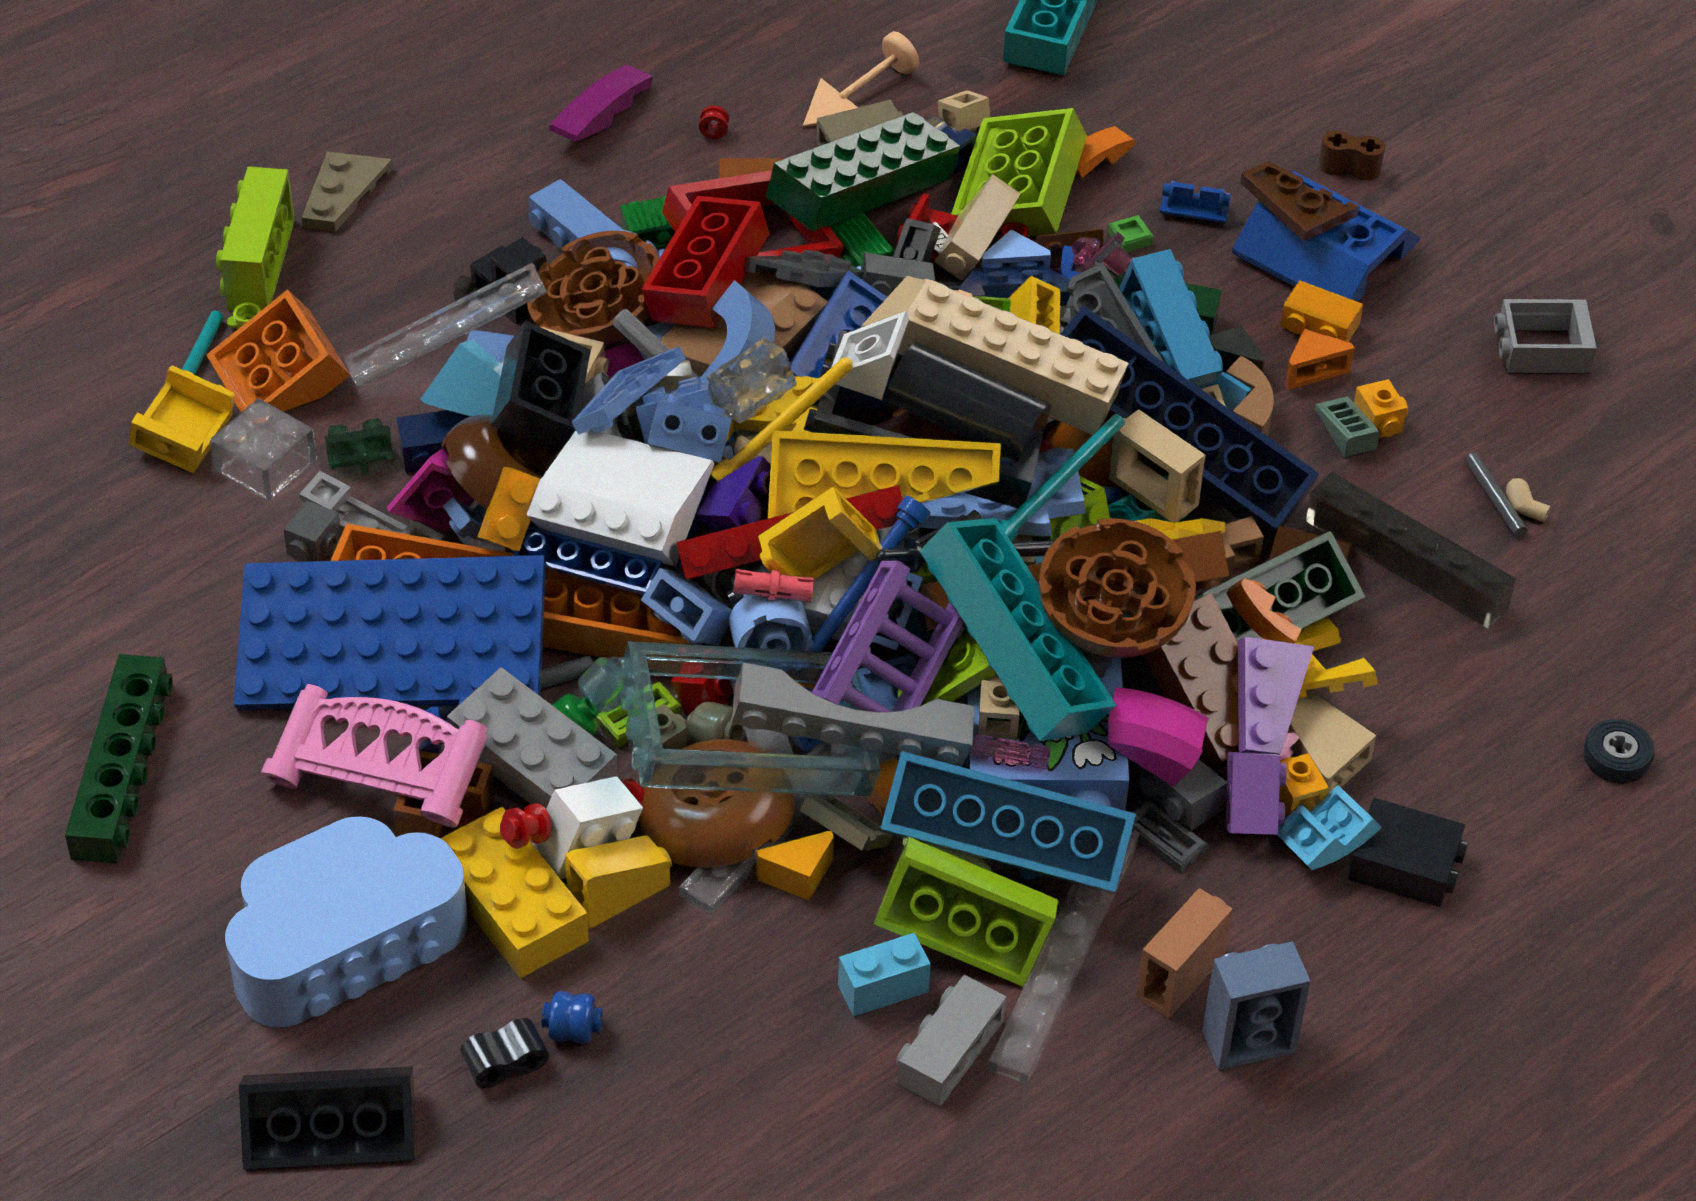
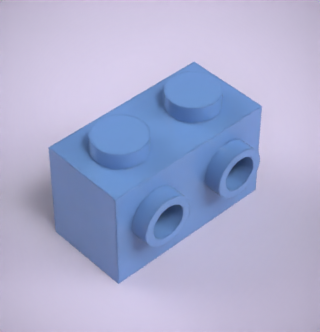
(690, 428)
(687, 607)

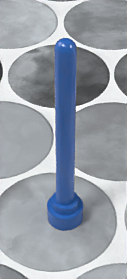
(909, 516)

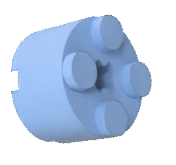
(770, 624)

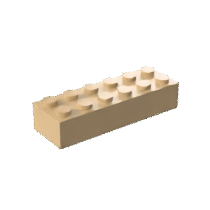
(1025, 355)

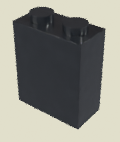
(1410, 853)

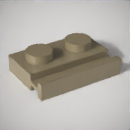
(846, 821)

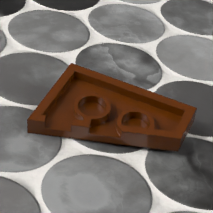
(1294, 203)

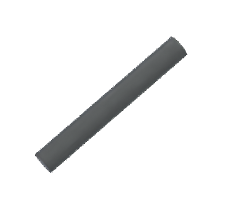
(1496, 495)

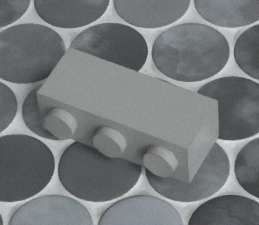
(950, 1039)

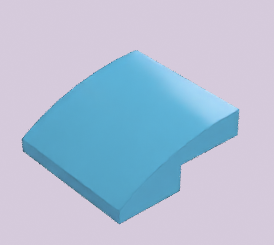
(1329, 830)

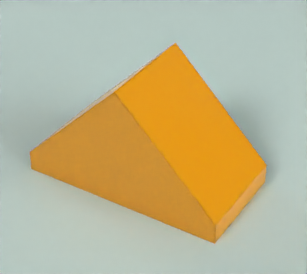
(796, 864)

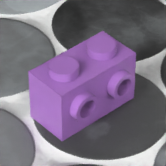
(1254, 793)

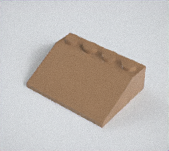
(790, 303)

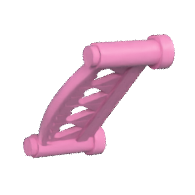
(438, 784)

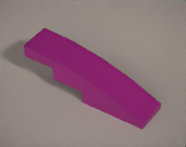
(599, 102)

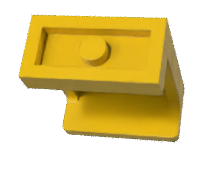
(182, 419)
(818, 537)

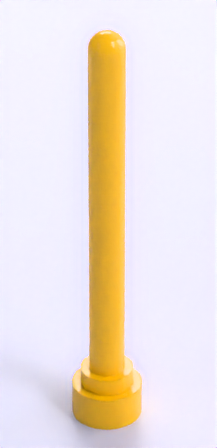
(784, 420)

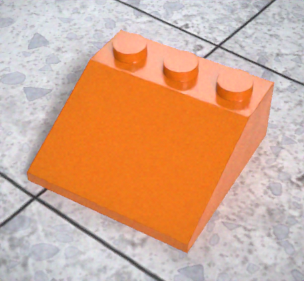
(279, 357)

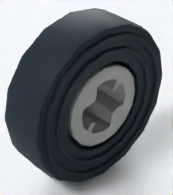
(1618, 767)

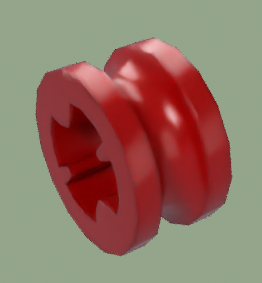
(717, 130)

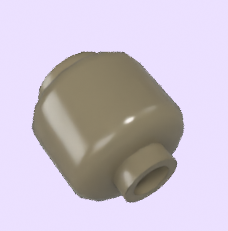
(713, 722)

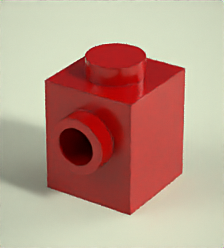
(695, 691)

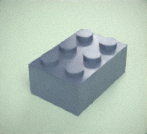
(1255, 1005)

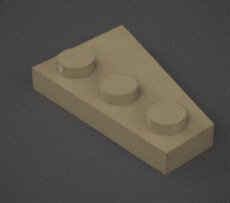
(340, 186)

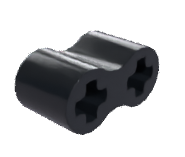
(504, 1053)

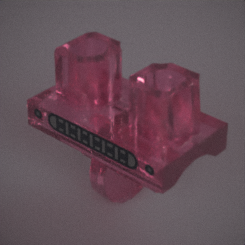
(1111, 254)

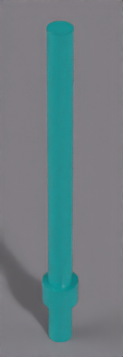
(1061, 476)

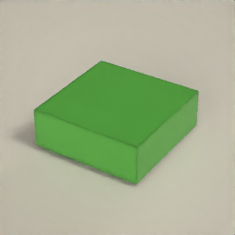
(1134, 231)

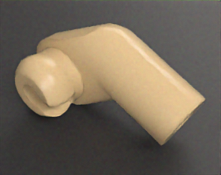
(1522, 501)

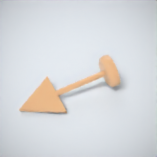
(827, 100)

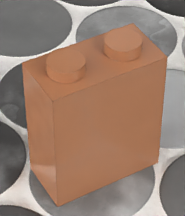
(1183, 952)

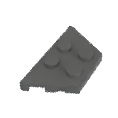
(807, 268)

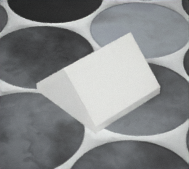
(873, 354)

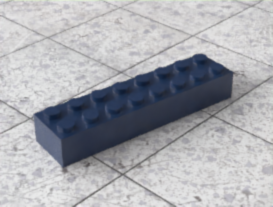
(1241, 464)

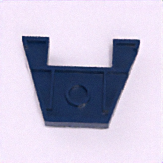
(1002, 282)

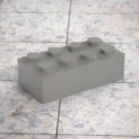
(532, 741)

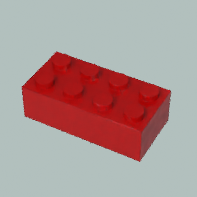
(704, 260)

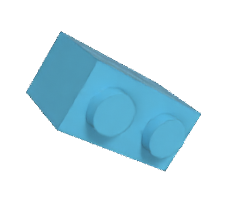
(883, 974)

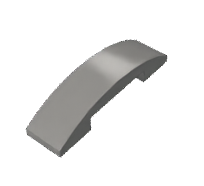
(336, 496)

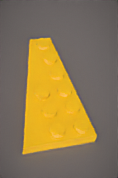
(854, 465)

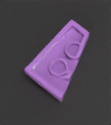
(1268, 691)

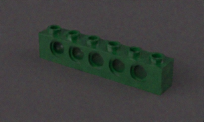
(118, 759)

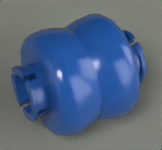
(572, 1017)

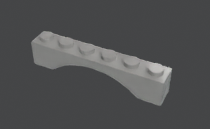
(775, 702)

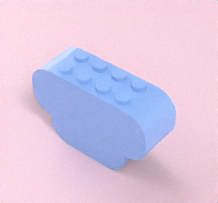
(341, 918)

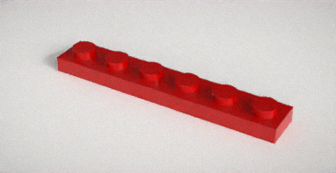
(742, 545)

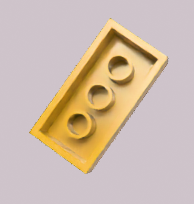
(516, 897)

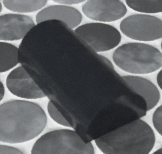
(967, 401)

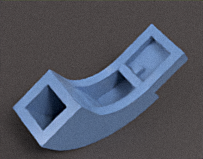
(746, 323)

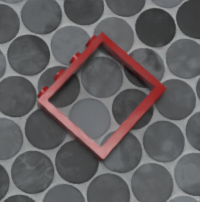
(749, 188)

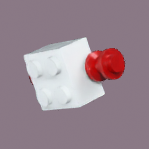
(575, 819)

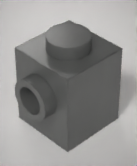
(312, 533)

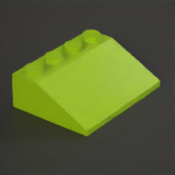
(1033, 156)

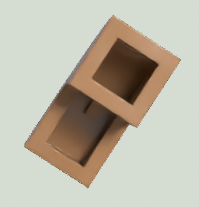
(1258, 404)

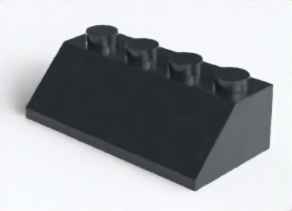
(327, 1117)

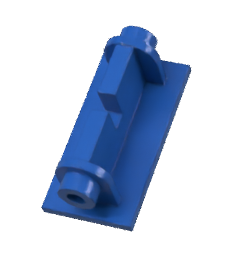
(1209, 205)

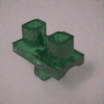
(358, 447)

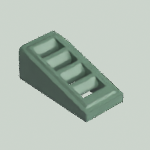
(1349, 443)

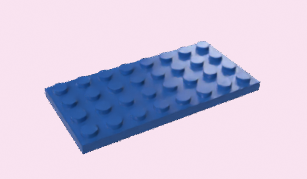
(388, 628)

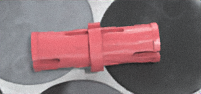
(773, 585)

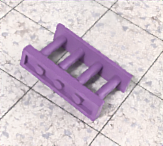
(871, 619)

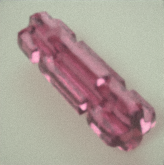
(1011, 751)

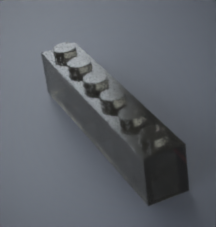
(1411, 550)

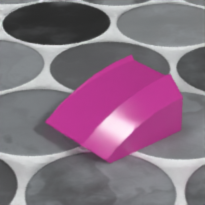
(1156, 733)

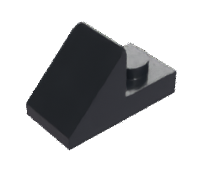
(918, 242)

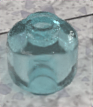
(601, 684)

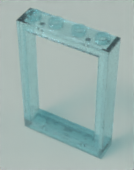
(731, 770)

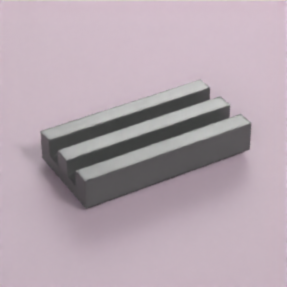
(1159, 839)

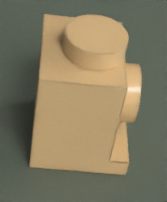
(964, 110)
(997, 704)

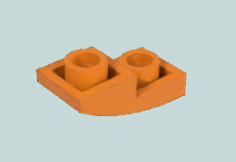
(1105, 145)
(1254, 607)

